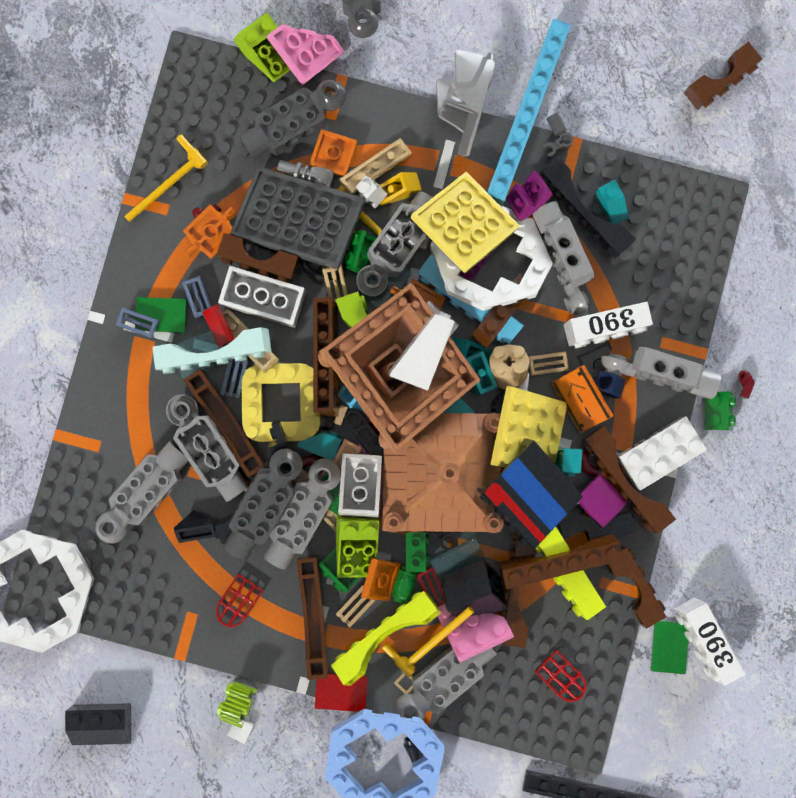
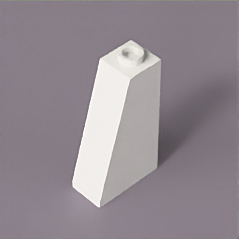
(423, 353)

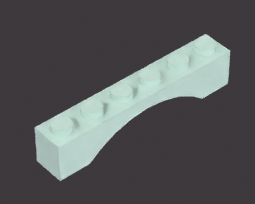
(248, 343)

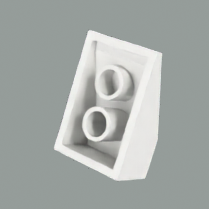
(360, 485)

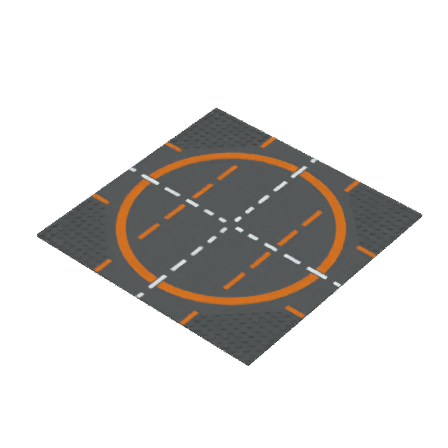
(114, 413)

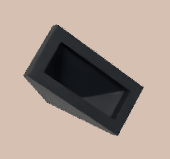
(194, 527)

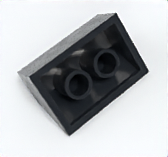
(98, 724)

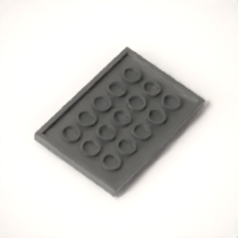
(298, 217)

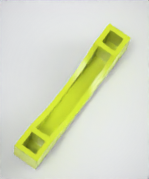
(353, 664)

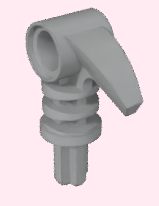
(316, 175)

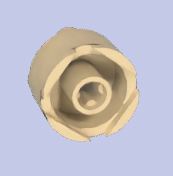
(509, 365)

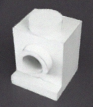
(371, 191)

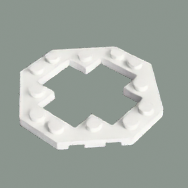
(505, 290)
(73, 603)

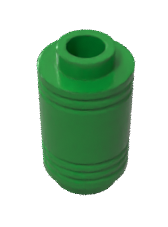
(403, 585)

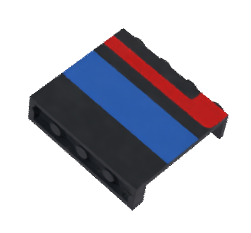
(531, 495)

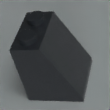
(476, 587)

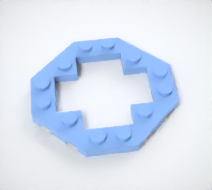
(389, 726)

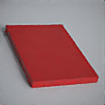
(334, 695)

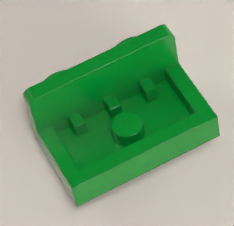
(357, 254)
(720, 412)
(416, 551)
(329, 569)

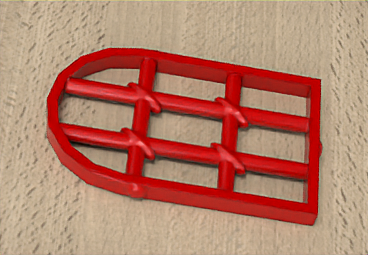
(245, 598)
(561, 669)

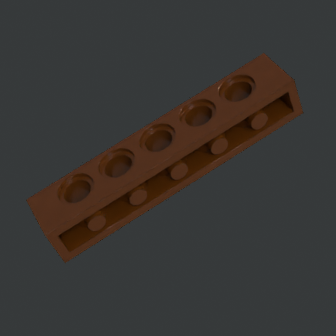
(324, 378)

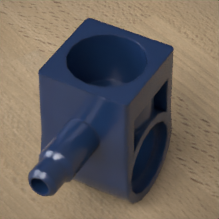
(610, 384)

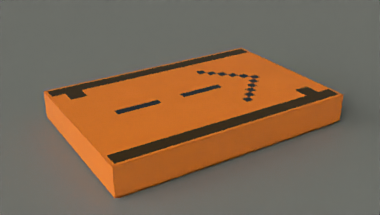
(582, 399)

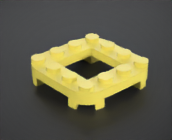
(252, 402)

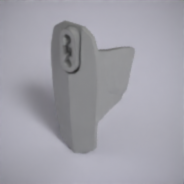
(463, 98)

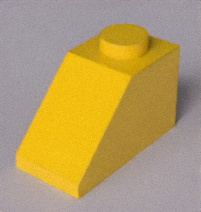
(401, 187)

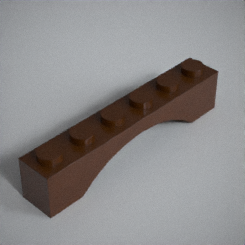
(217, 409)
(603, 447)
(592, 554)
(513, 614)
(313, 615)

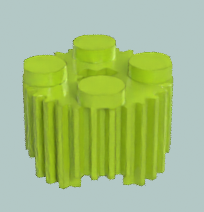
(236, 704)

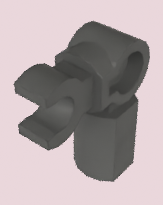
(564, 139)

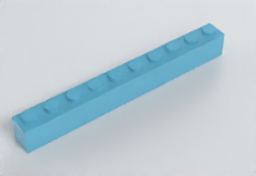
(528, 110)

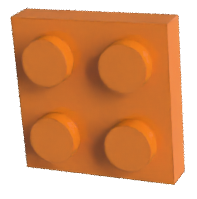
(333, 152)
(380, 579)

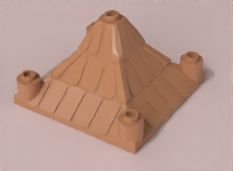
(371, 349)
(436, 477)

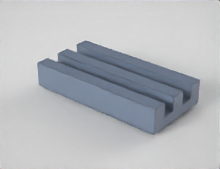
(192, 281)
(152, 328)
(227, 376)

